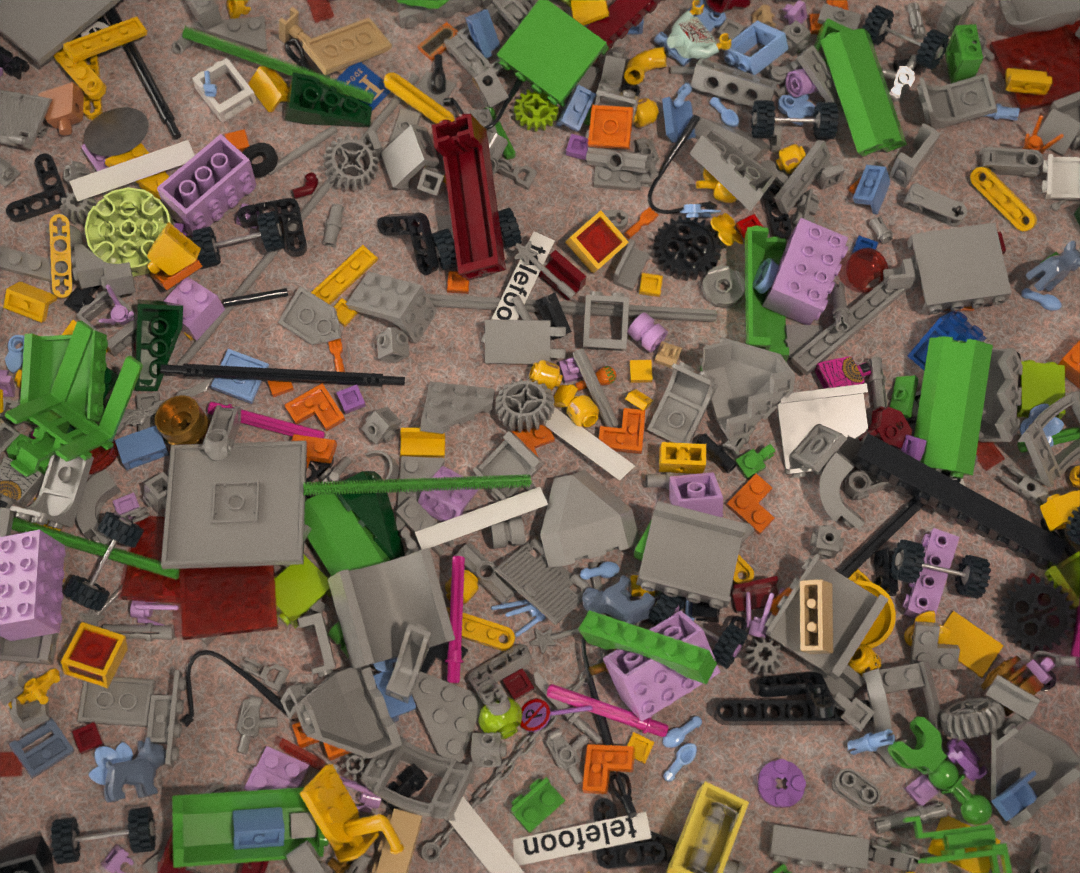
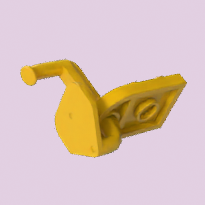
(340, 819)

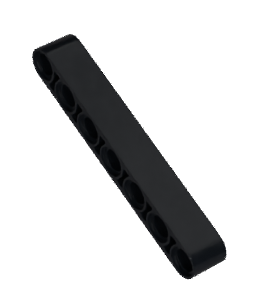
(783, 709)

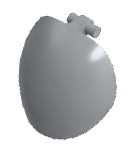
(1040, 14)

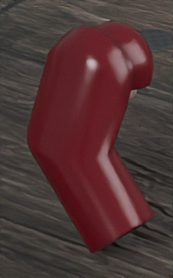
(308, 187)

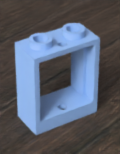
(758, 32)

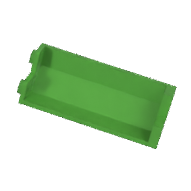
(863, 91)
(763, 326)
(953, 403)
(339, 536)
(206, 828)

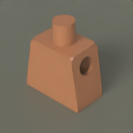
(65, 107)

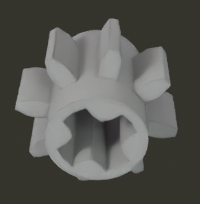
(75, 171)
(354, 772)

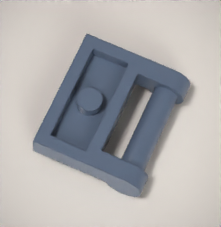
(44, 754)

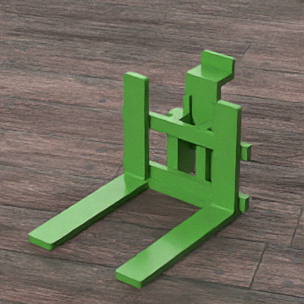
(52, 436)
(954, 840)

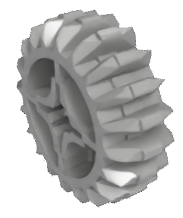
(341, 149)
(524, 405)
(972, 718)

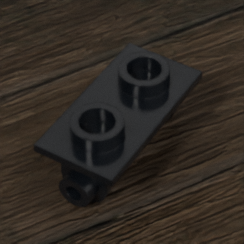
(13, 66)
(552, 310)
(882, 568)
(412, 781)

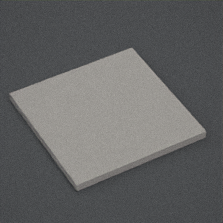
(45, 25)
(235, 507)

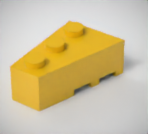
(1059, 508)

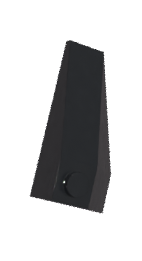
(27, 857)

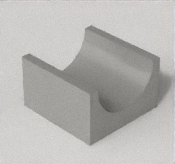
(382, 601)

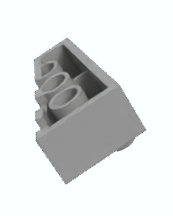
(732, 168)

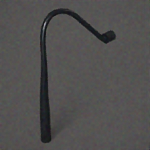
(451, 102)
(679, 143)
(273, 698)
(602, 722)

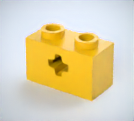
(682, 458)

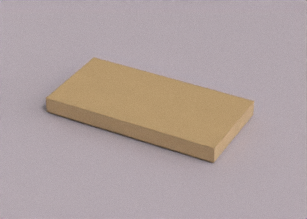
(347, 46)

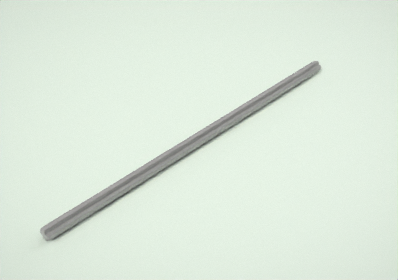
(578, 308)

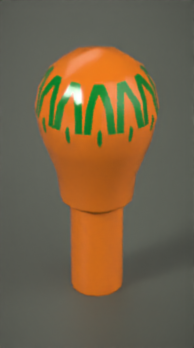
(606, 375)

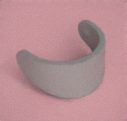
(394, 468)

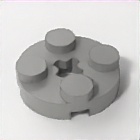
(717, 296)

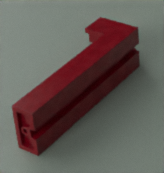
(471, 195)

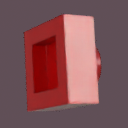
(747, 222)

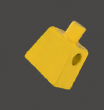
(171, 251)

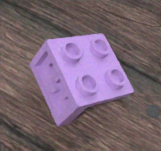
(448, 503)

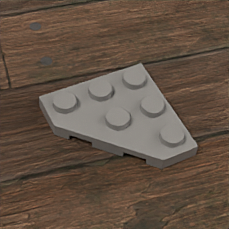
(453, 404)
(447, 714)

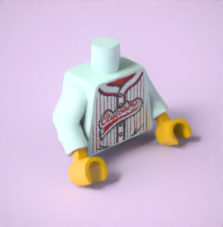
(693, 38)

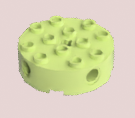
(114, 218)

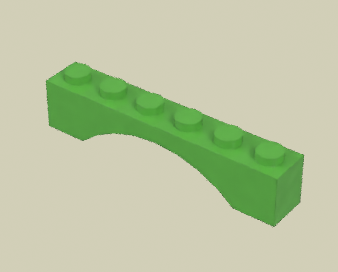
(680, 656)

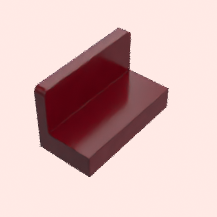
(565, 272)
(758, 590)

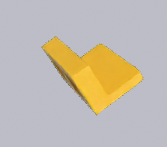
(1027, 81)
(269, 87)
(28, 301)
(422, 444)

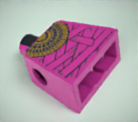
(841, 372)

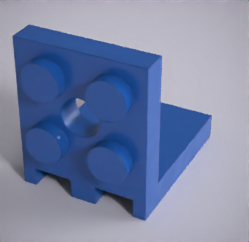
(950, 325)

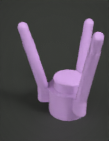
(119, 313)
(143, 609)
(757, 625)
(367, 797)

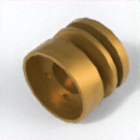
(182, 421)
(1006, 670)

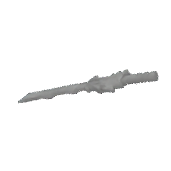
(140, 415)

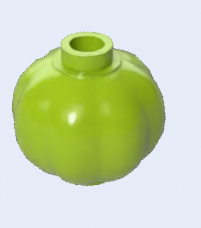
(505, 723)

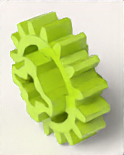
(526, 110)

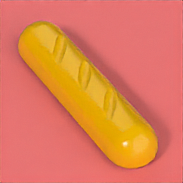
(416, 98)

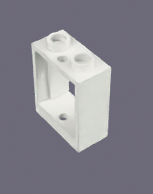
(234, 104)

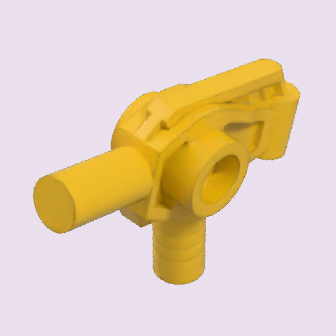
(37, 688)

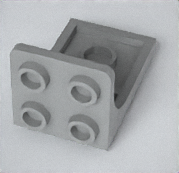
(956, 101)
(396, 301)
(683, 404)
(59, 493)

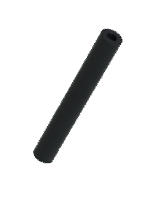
(256, 297)

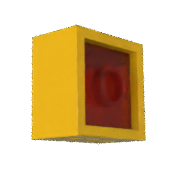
(596, 242)
(94, 655)

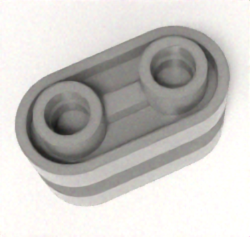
(856, 789)

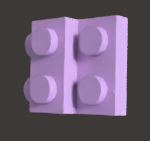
(276, 772)

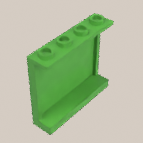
(551, 51)
(41, 365)

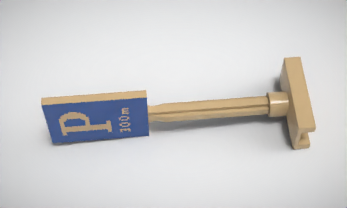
(356, 74)

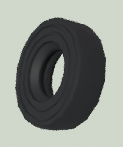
(268, 164)

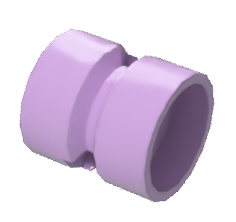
(799, 83)
(648, 332)

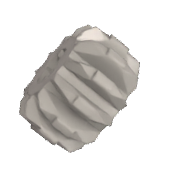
(71, 209)
(764, 665)

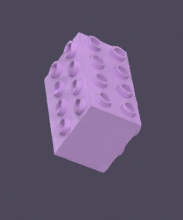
(207, 185)
(806, 272)
(30, 585)
(647, 684)

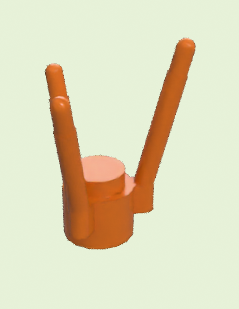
(1035, 142)

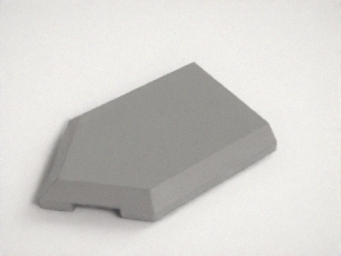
(311, 318)

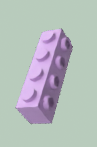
(929, 587)

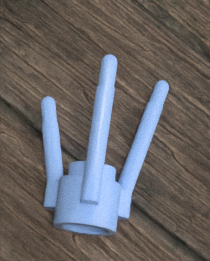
(533, 611)

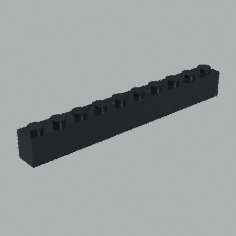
(958, 502)

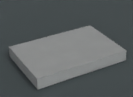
(121, 704)

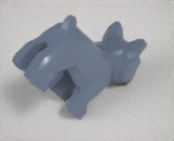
(1056, 268)
(617, 603)
(137, 772)

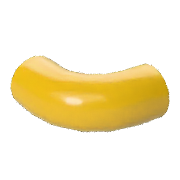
(644, 62)

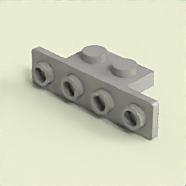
(164, 718)

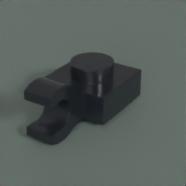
(80, 298)

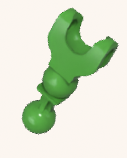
(942, 773)

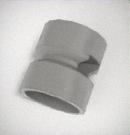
(508, 532)

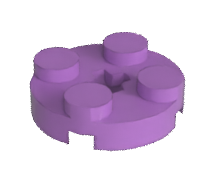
(963, 754)
(767, 783)

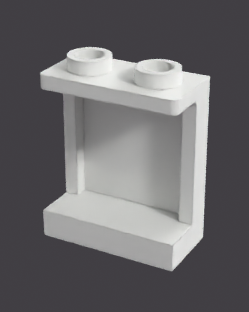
(1061, 178)

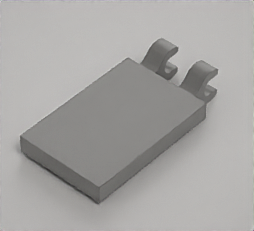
(521, 341)

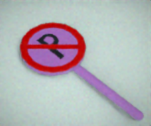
(537, 714)

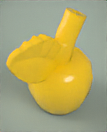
(720, 192)

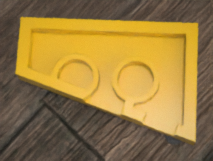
(149, 183)

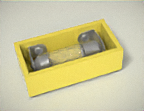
(708, 832)

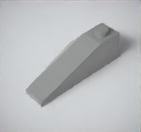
(744, 141)

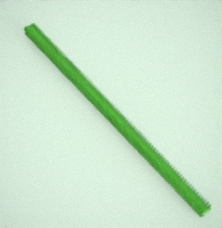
(274, 63)
(417, 484)
(97, 549)

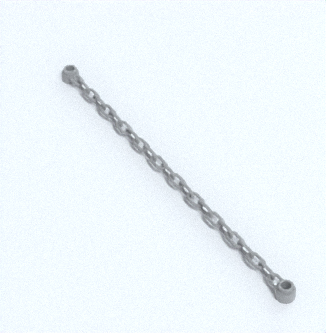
(532, 738)

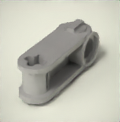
(1012, 161)
(934, 205)
(222, 432)
(868, 483)

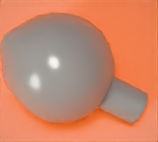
(75, 236)

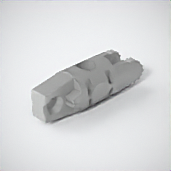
(1038, 493)

